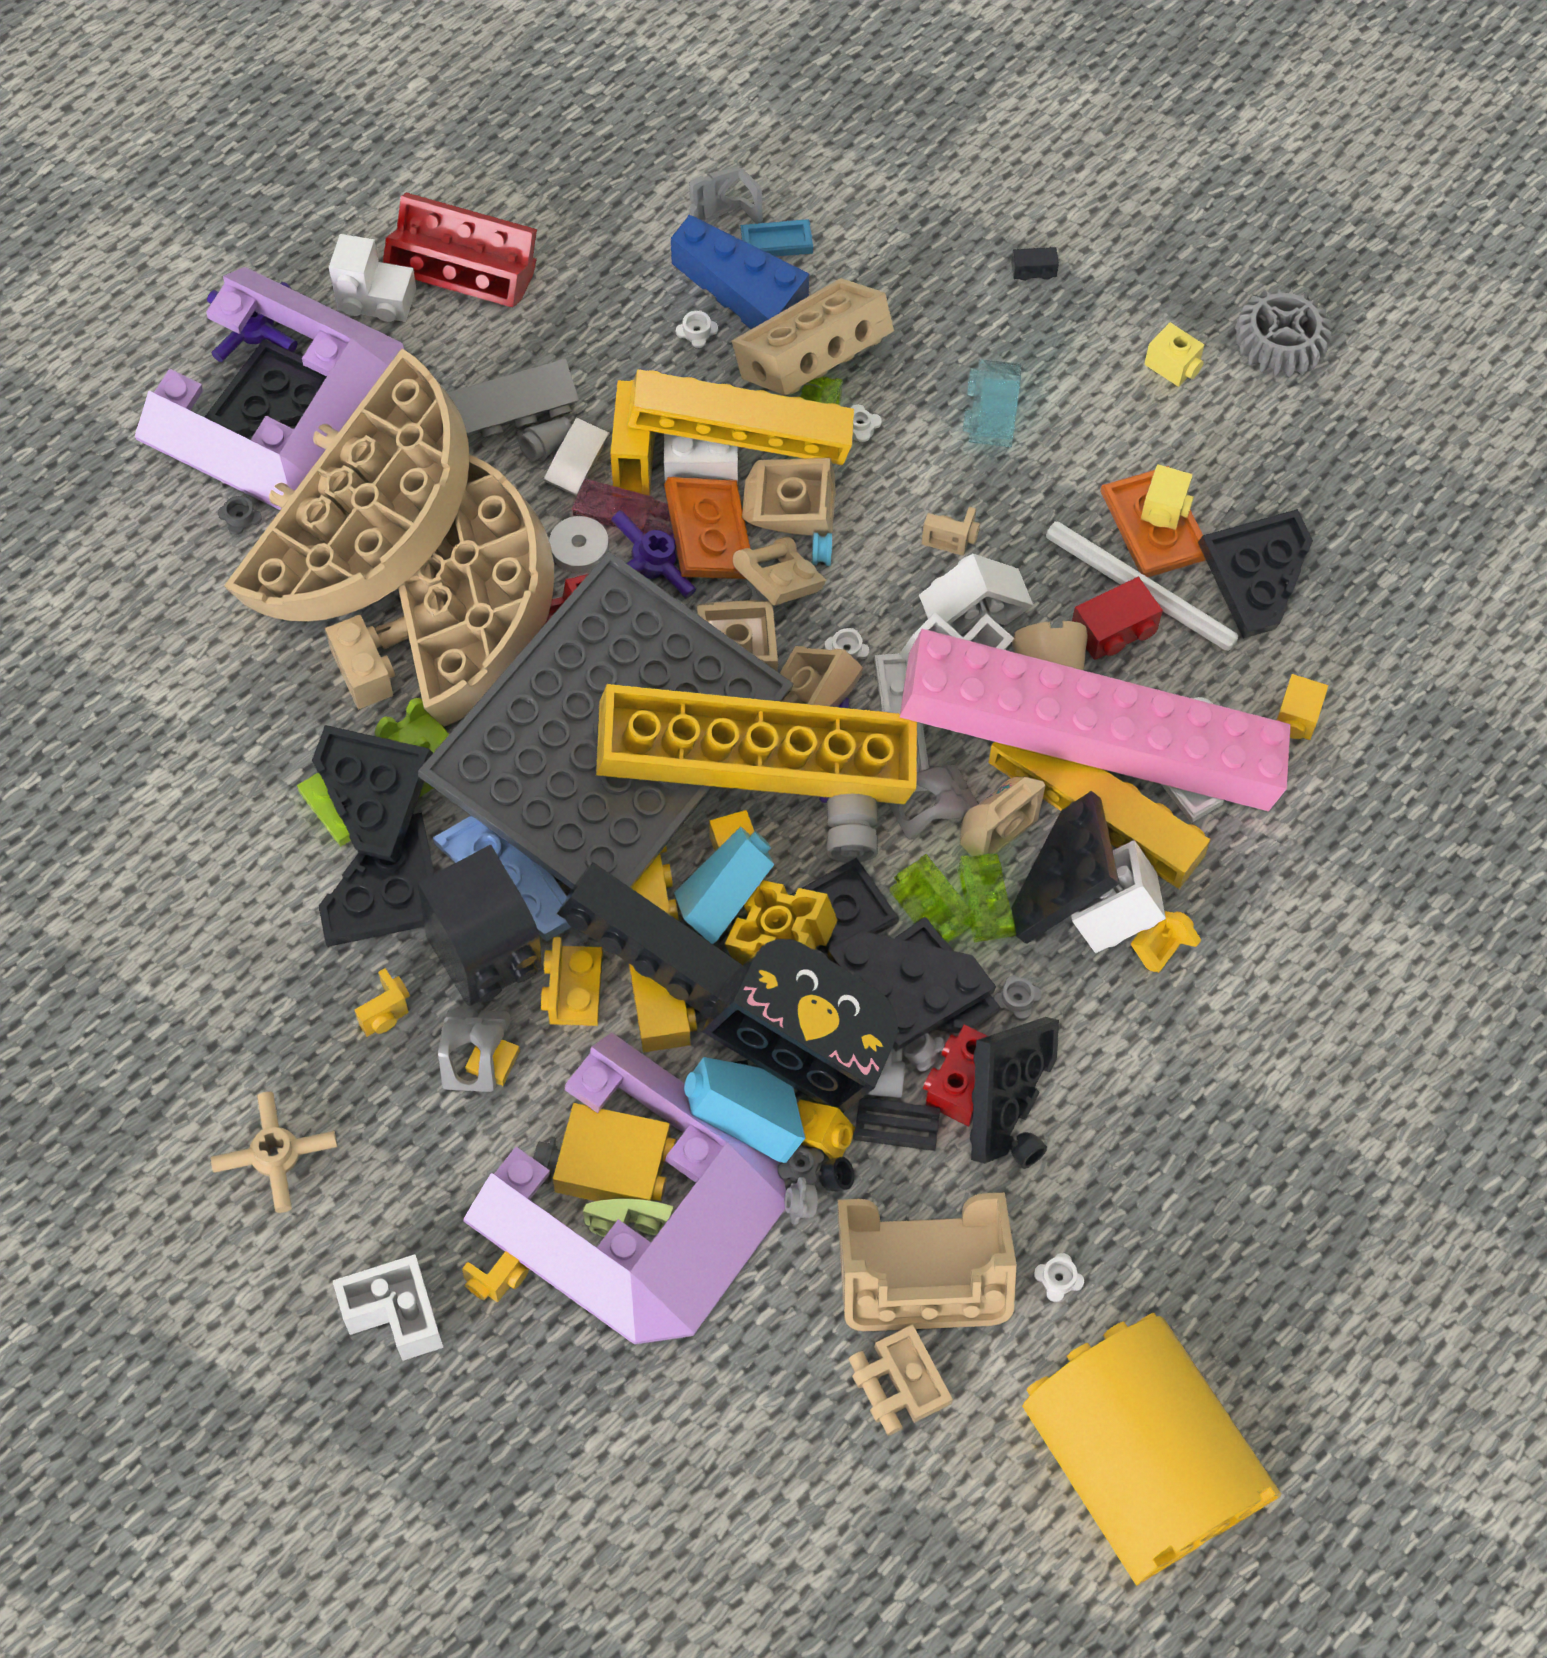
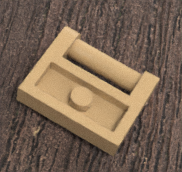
(782, 581)

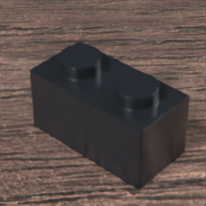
(1035, 263)

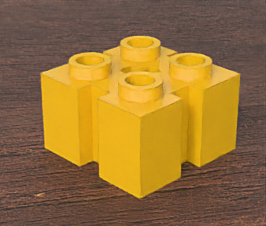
(776, 915)

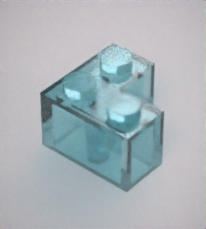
(994, 404)

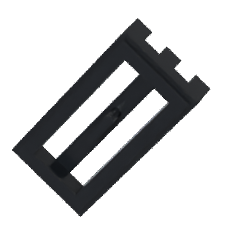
(902, 1109)

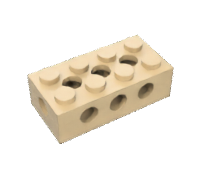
(813, 336)

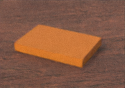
(706, 526)
(1151, 547)

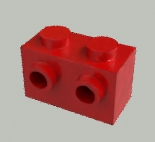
(1118, 618)
(954, 1082)

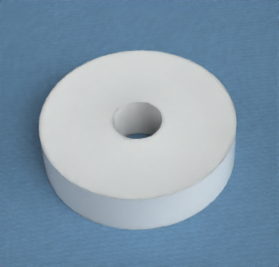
(578, 530)

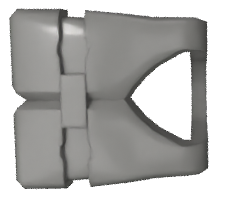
(709, 200)
(950, 803)
(481, 1029)

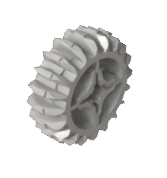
(1284, 340)

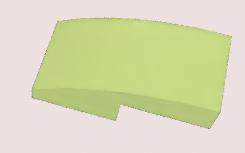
(647, 1215)

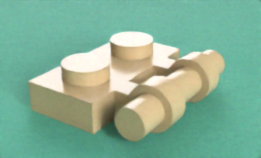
(912, 1373)

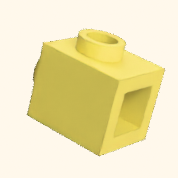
(1175, 355)
(1167, 497)

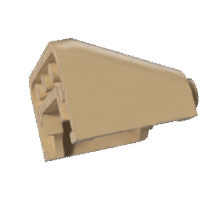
(927, 1269)

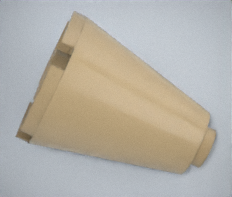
(1056, 645)

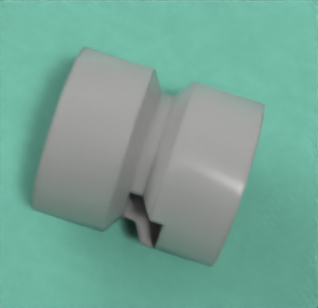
(852, 827)

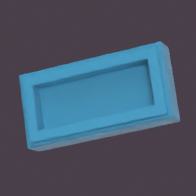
(780, 238)

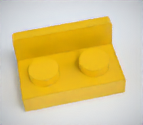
(573, 984)

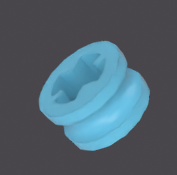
(822, 549)

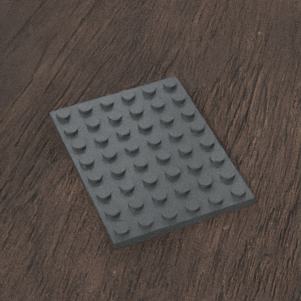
(531, 741)

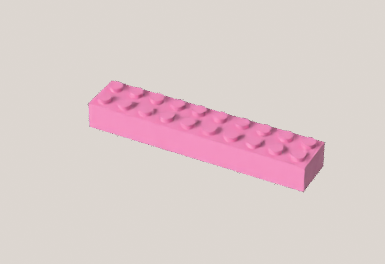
(1095, 720)

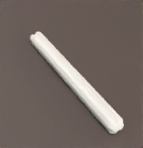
(1122, 573)

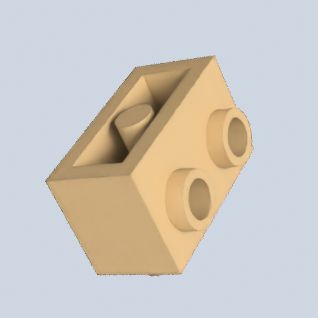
(359, 661)

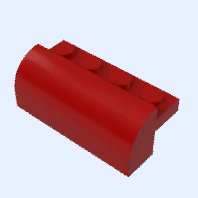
(462, 250)

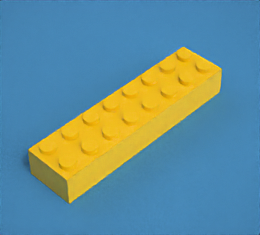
(755, 744)

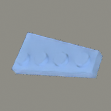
(534, 883)

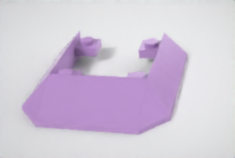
(340, 349)
(628, 1282)

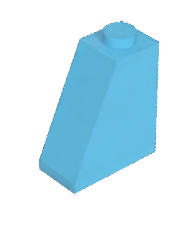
(724, 883)
(746, 1106)

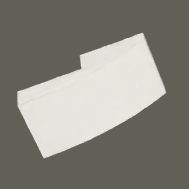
(576, 456)

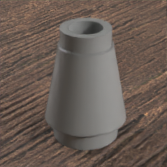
(543, 439)

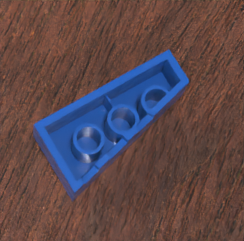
(736, 272)

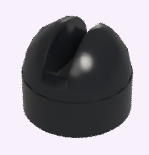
(1027, 1149)
(837, 1167)

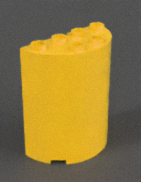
(1148, 1446)

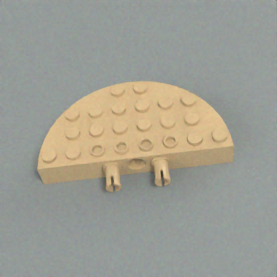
(366, 506)
(475, 596)

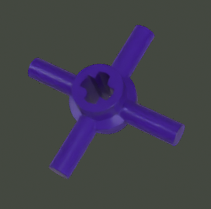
(255, 330)
(653, 554)

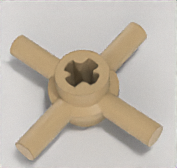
(279, 1164)

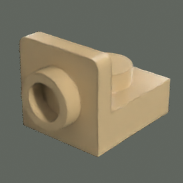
(948, 534)

